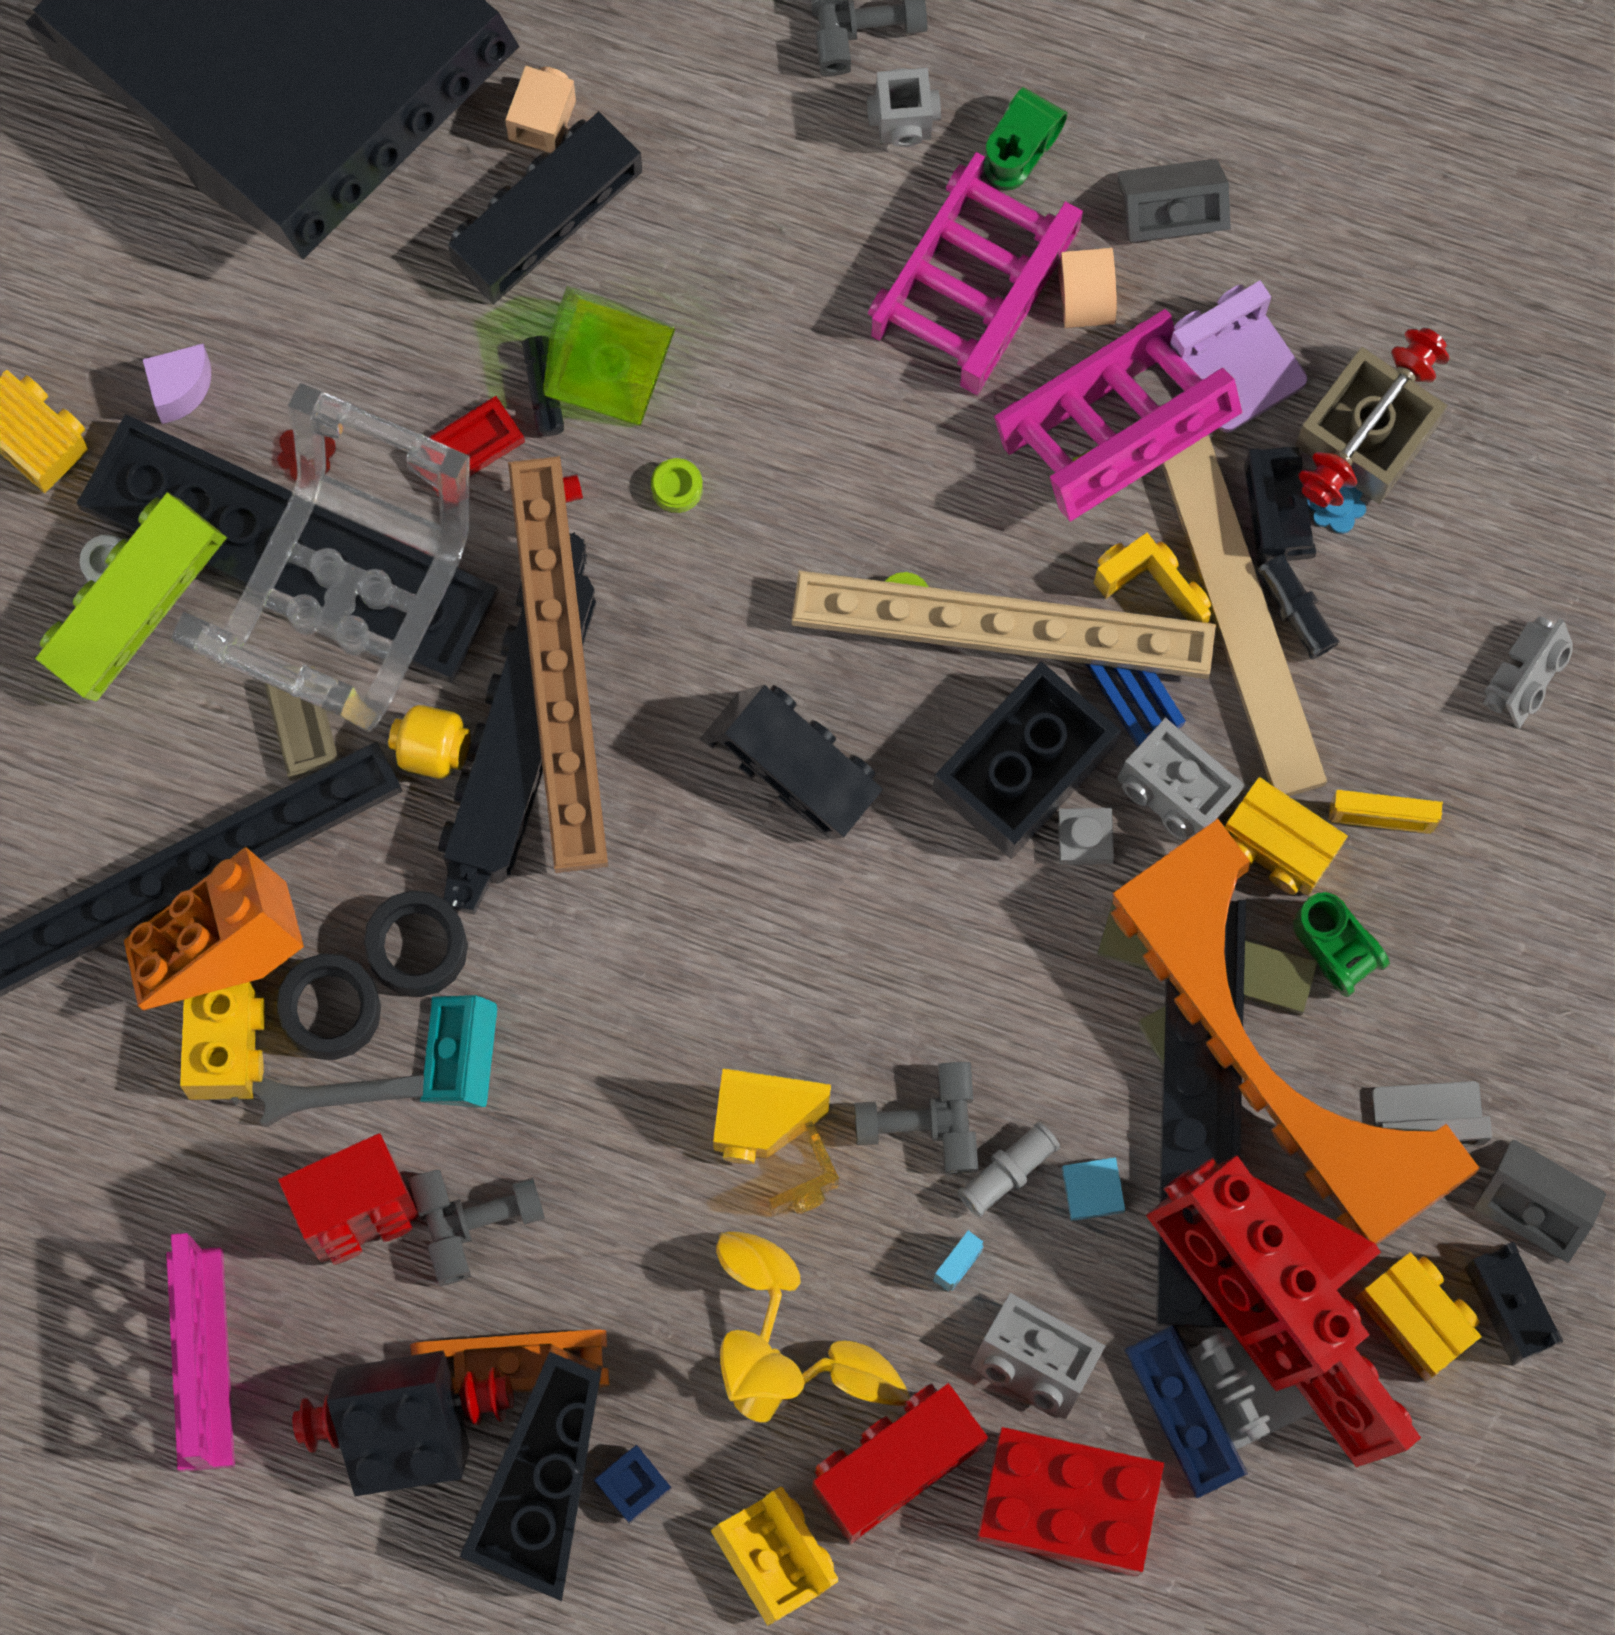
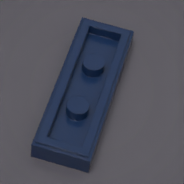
(1186, 1411)

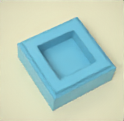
(1093, 1189)
(959, 1261)

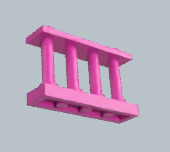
(1000, 314)
(1138, 448)

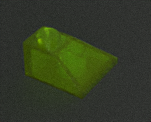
(604, 356)

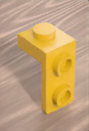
(1123, 564)

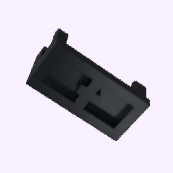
(1278, 504)
(1513, 1303)

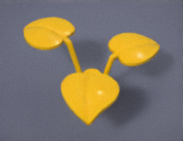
(761, 1376)

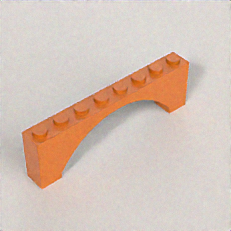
(1368, 1171)

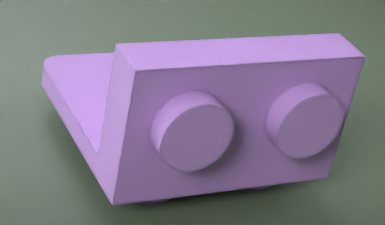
(1246, 346)

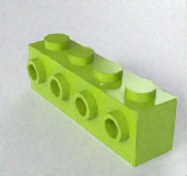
(129, 597)

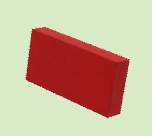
(482, 434)

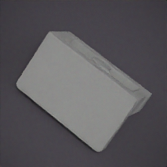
(1432, 1106)

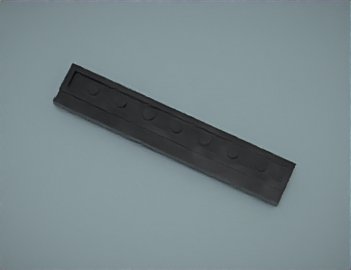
(1197, 1123)

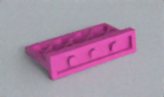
(200, 1356)

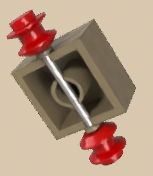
(1373, 421)

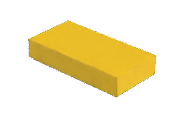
(1385, 811)

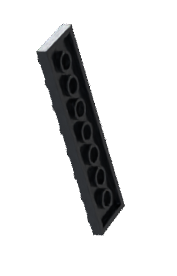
(247, 508)

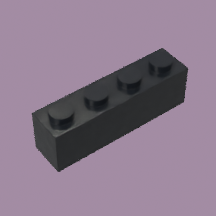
(544, 206)

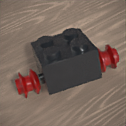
(401, 1420)

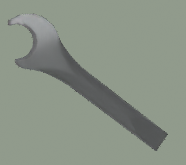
(285, 1099)

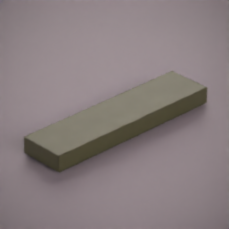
(1269, 974)

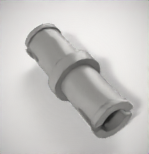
(1008, 1169)

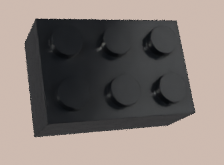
(1026, 760)

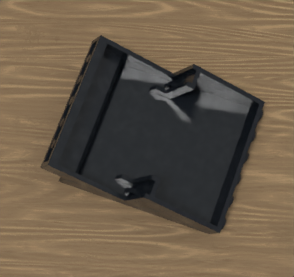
(282, 101)

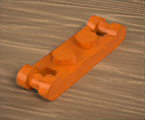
(516, 1355)

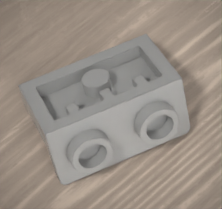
(1178, 781)
(1037, 1356)

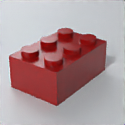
(350, 1200)
(897, 1460)
(1070, 1502)

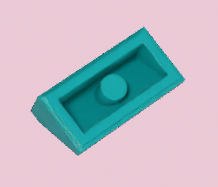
(459, 1051)

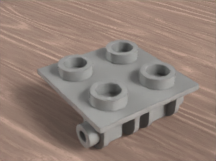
(1242, 1392)

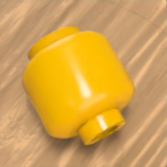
(430, 741)

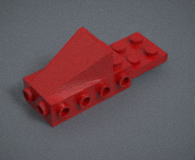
(1291, 1267)

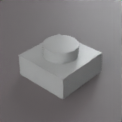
(1085, 836)

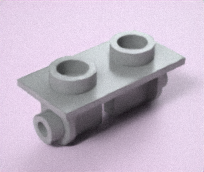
(1543, 652)

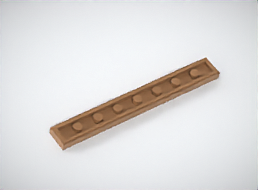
(558, 665)

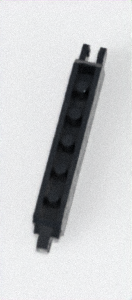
(507, 765)

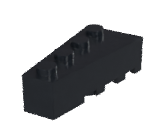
(535, 1493)

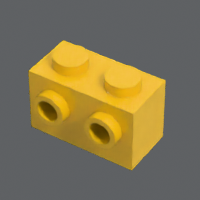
(220, 1044)

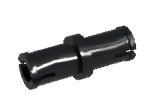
(1297, 606)

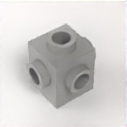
(903, 106)

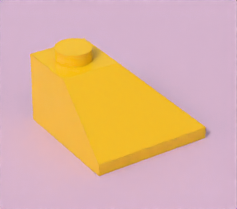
(764, 1113)

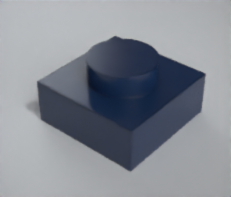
(632, 1484)

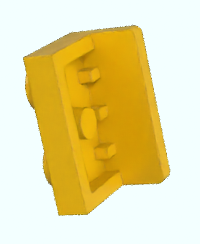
(775, 1555)

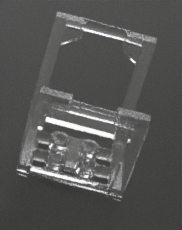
(312, 418)

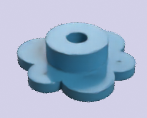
(1340, 517)

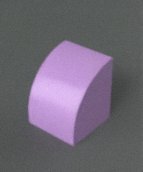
(178, 381)

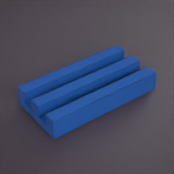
(1122, 710)

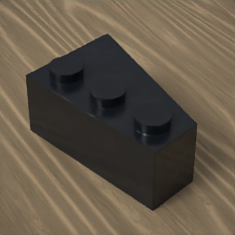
(795, 759)

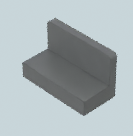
(1175, 200)
(1541, 1201)

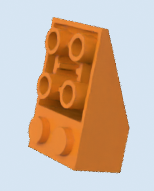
(215, 935)

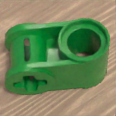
(1024, 135)
(1340, 945)

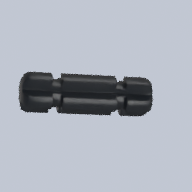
(547, 411)

